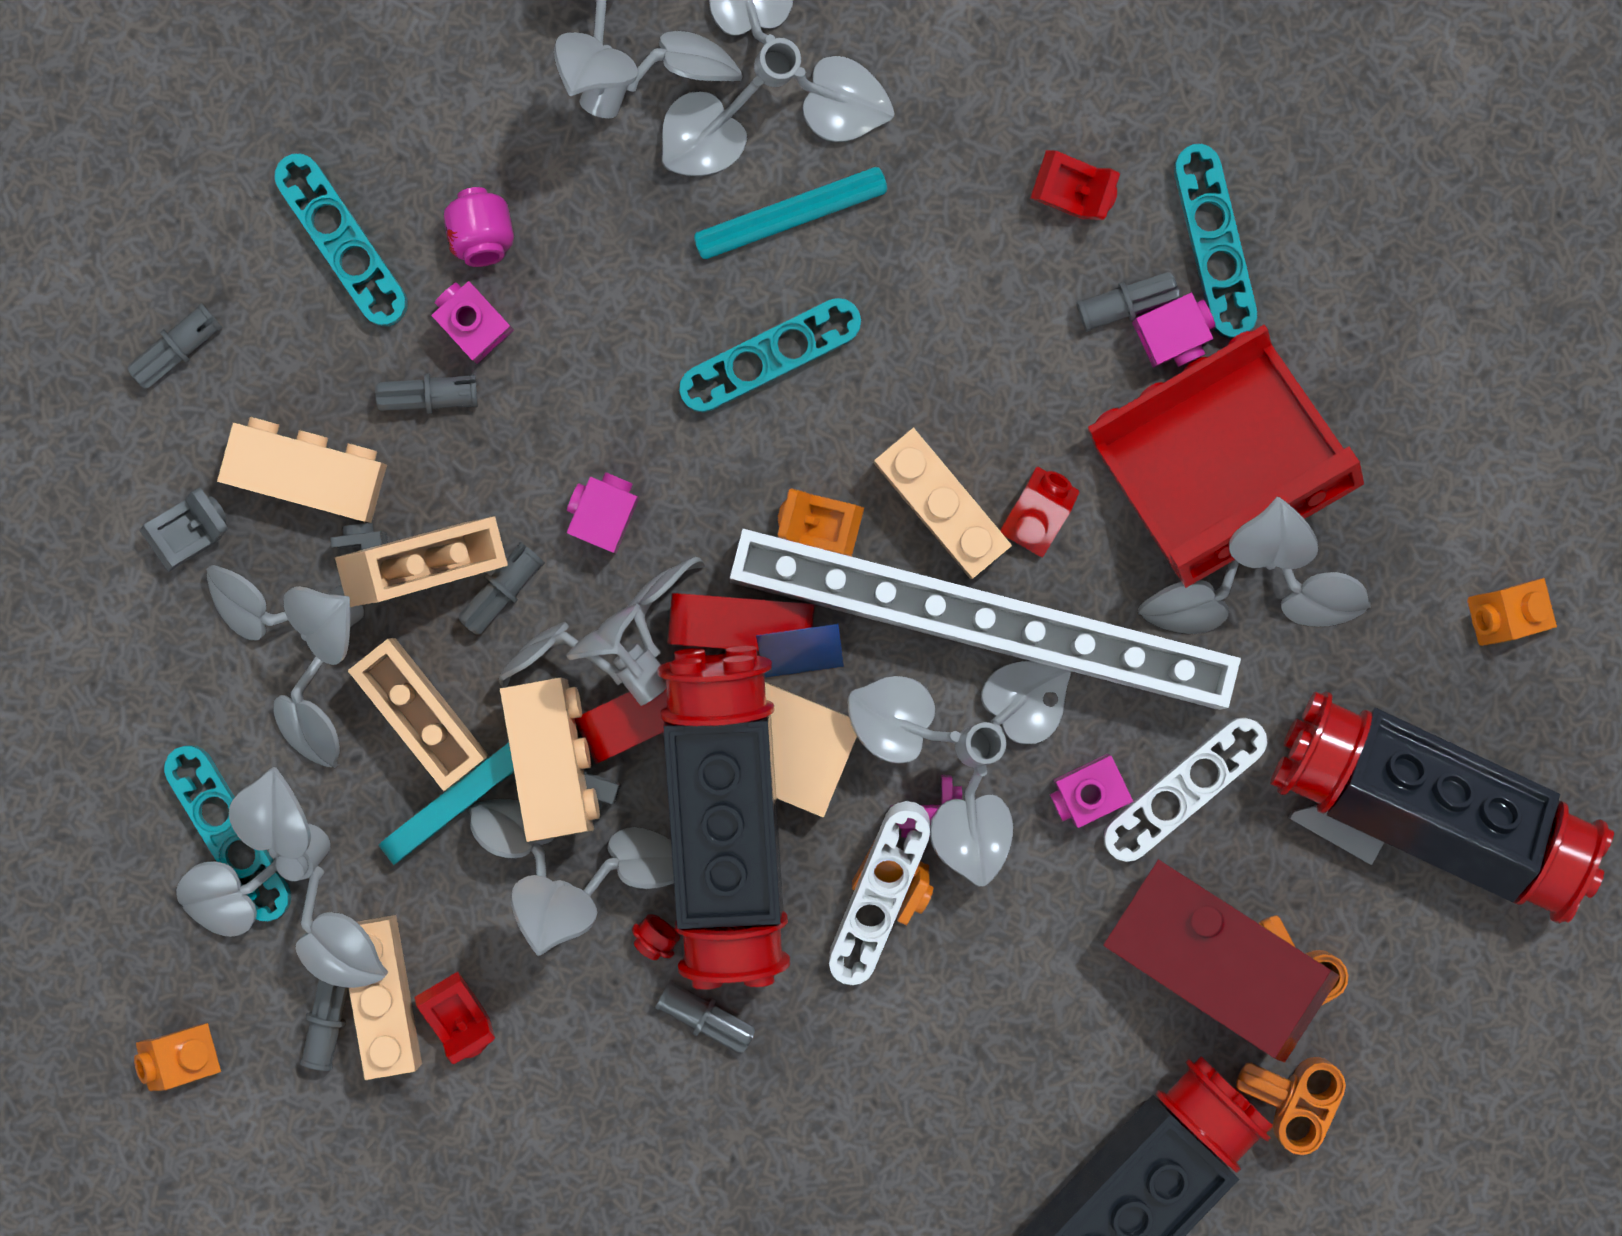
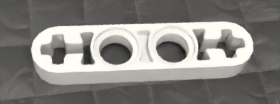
(1189, 795)
(879, 893)

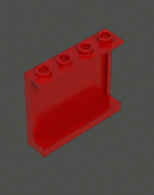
(1219, 450)

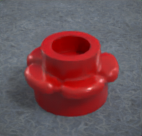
(651, 941)

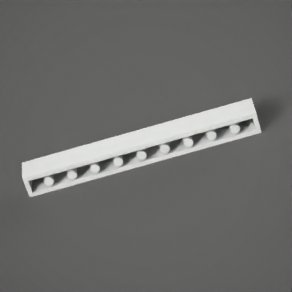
(984, 620)

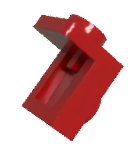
(1075, 186)
(1040, 511)
(456, 1018)

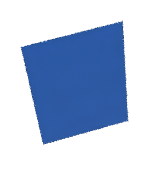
(802, 650)

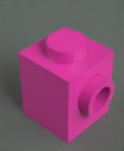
(471, 320)
(1175, 331)
(602, 511)
(1090, 791)

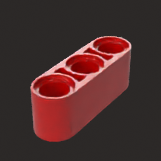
(732, 621)
(621, 725)

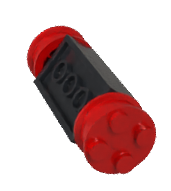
(1444, 806)
(723, 817)
(1158, 1169)

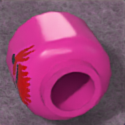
(478, 227)

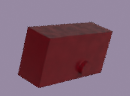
(1221, 961)

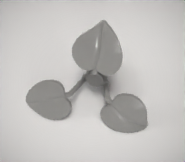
(607, 73)
(841, 103)
(1269, 540)
(323, 624)
(635, 666)
(893, 721)
(271, 818)
(556, 910)

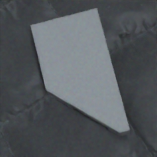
(1338, 833)

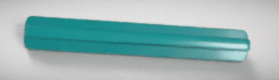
(790, 213)

